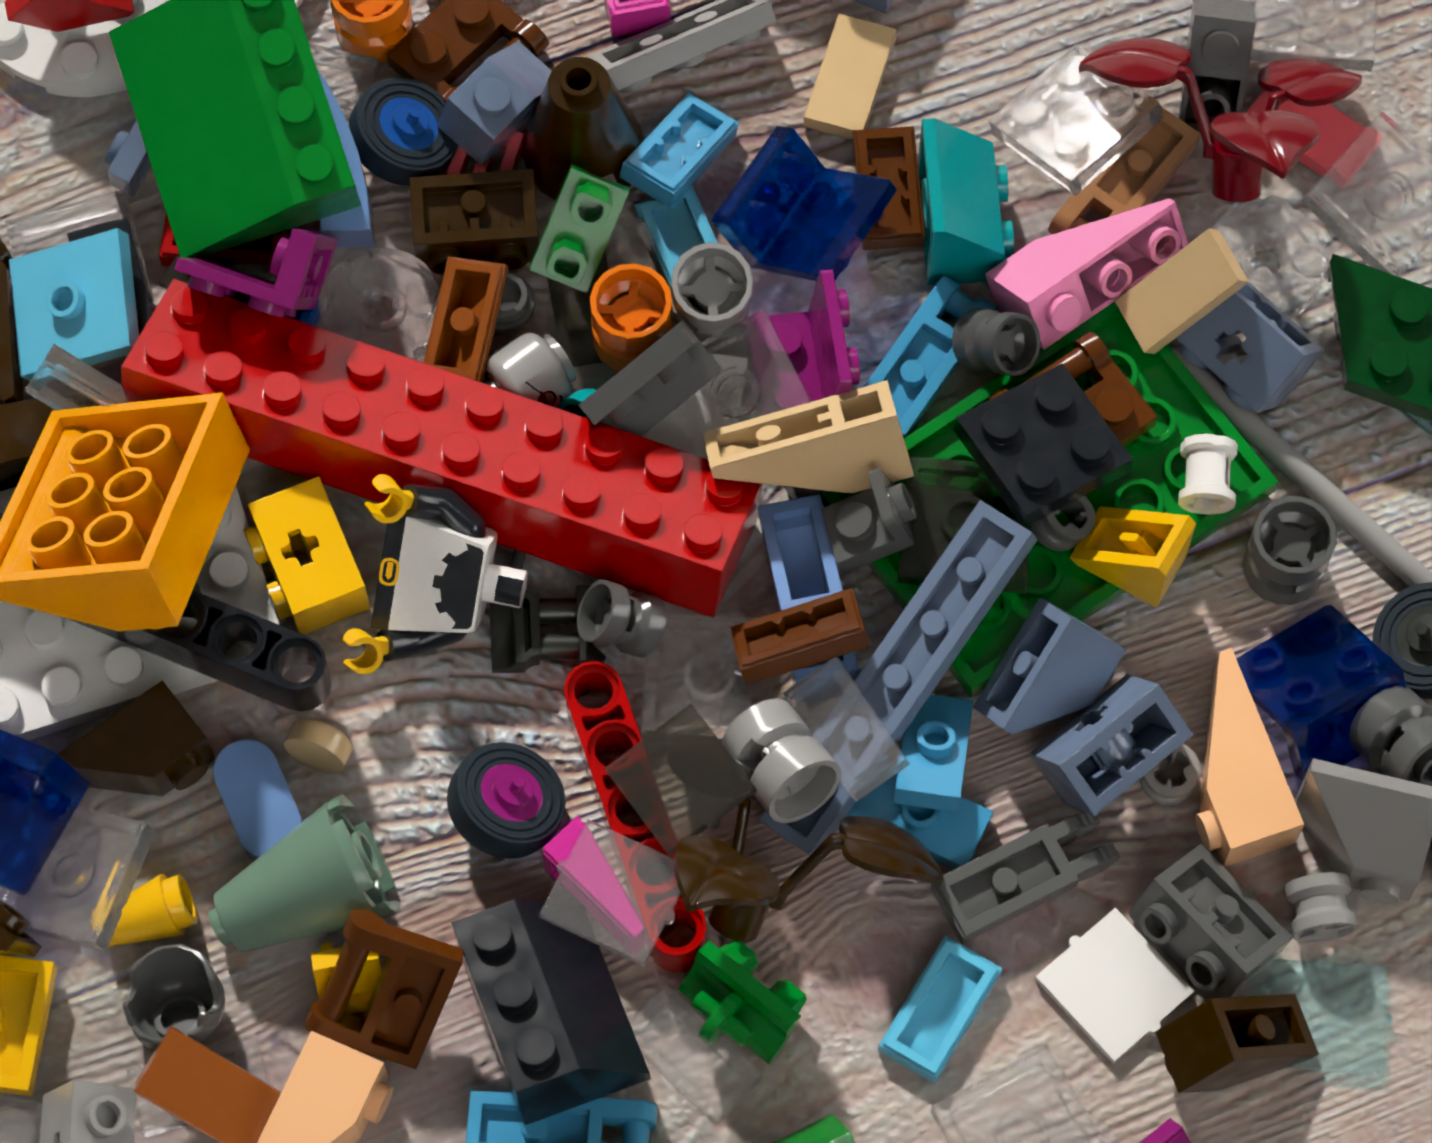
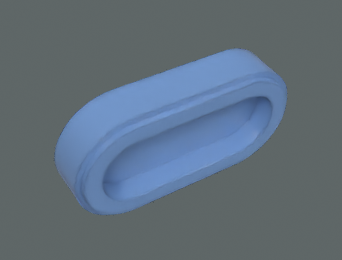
(255, 795)

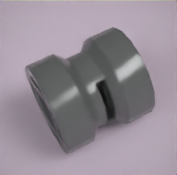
(996, 341)
(628, 620)

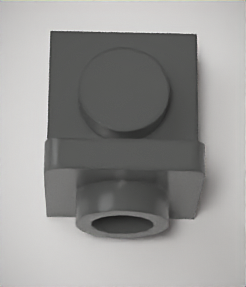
(870, 523)

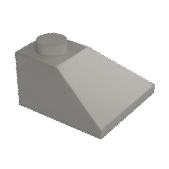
(1368, 827)

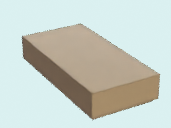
(849, 76)
(1181, 291)

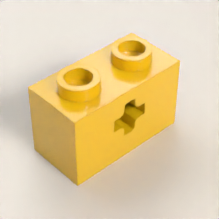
(301, 522)

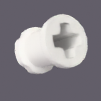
(1207, 474)

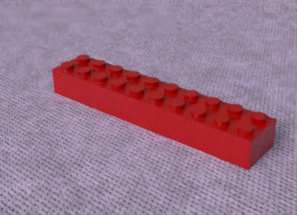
(529, 469)

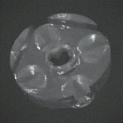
(1290, 236)
(368, 281)

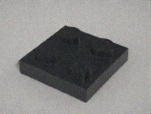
(1042, 445)

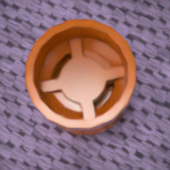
(371, 25)
(628, 313)

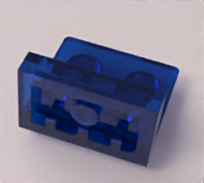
(796, 213)
(1316, 682)
(35, 806)

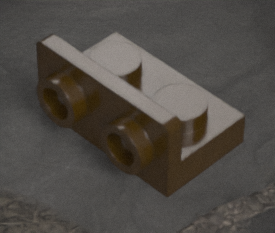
(475, 218)

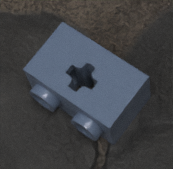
(1275, 349)
(1111, 744)

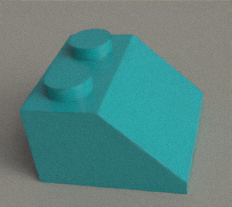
(961, 204)

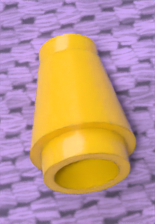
(156, 911)

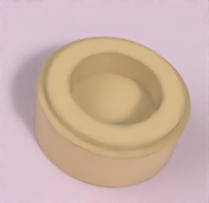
(318, 745)

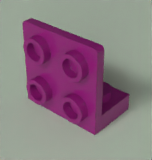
(300, 271)
(818, 341)

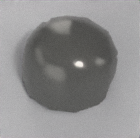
(173, 989)

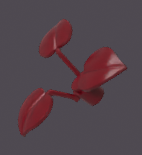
(1245, 140)

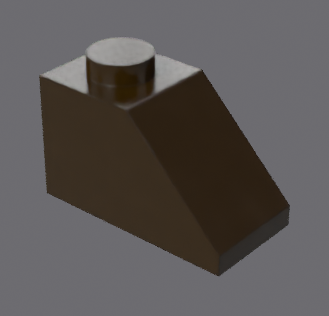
(143, 747)
(1235, 1041)

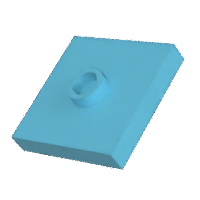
(76, 299)

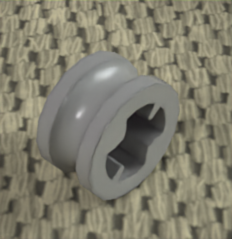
(1174, 795)

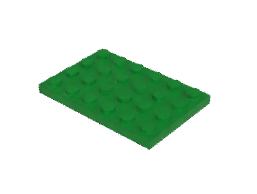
(1151, 485)

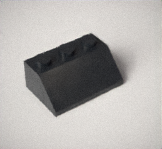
(548, 1009)

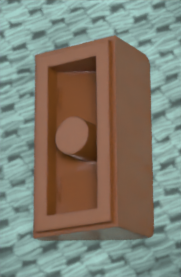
(466, 316)
(206, 1090)

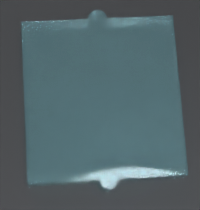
(1342, 1010)

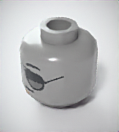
(532, 369)

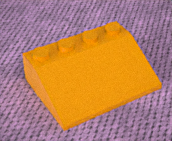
(120, 510)

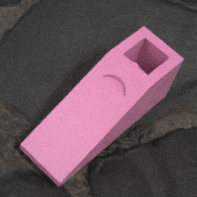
(1085, 268)

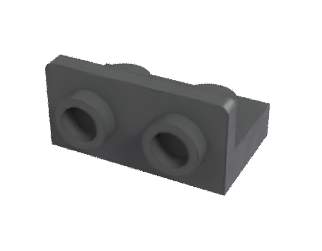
(653, 383)
(1208, 924)

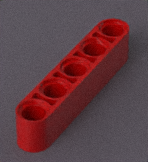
(616, 727)

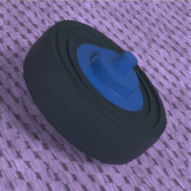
(399, 132)

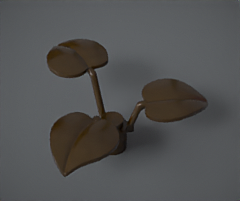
(744, 890)

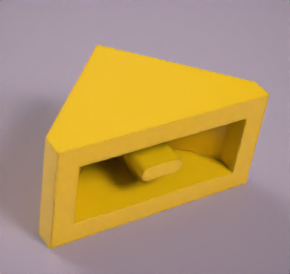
(1136, 550)

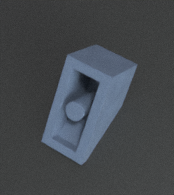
(494, 101)
(1048, 670)

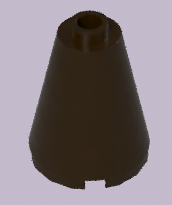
(580, 124)

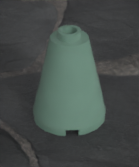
(305, 883)

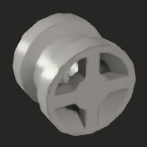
(1321, 907)

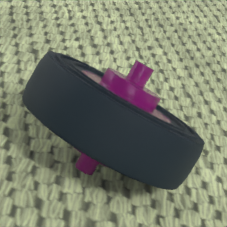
(506, 800)

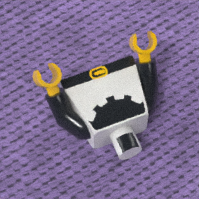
(430, 575)

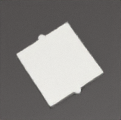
(1114, 985)

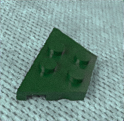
(1383, 335)

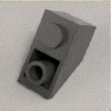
(1220, 56)

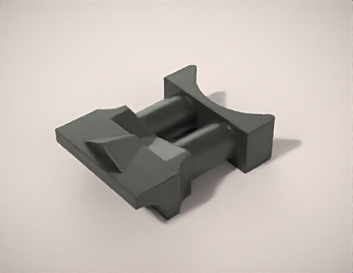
(517, 635)

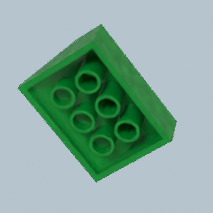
(233, 120)

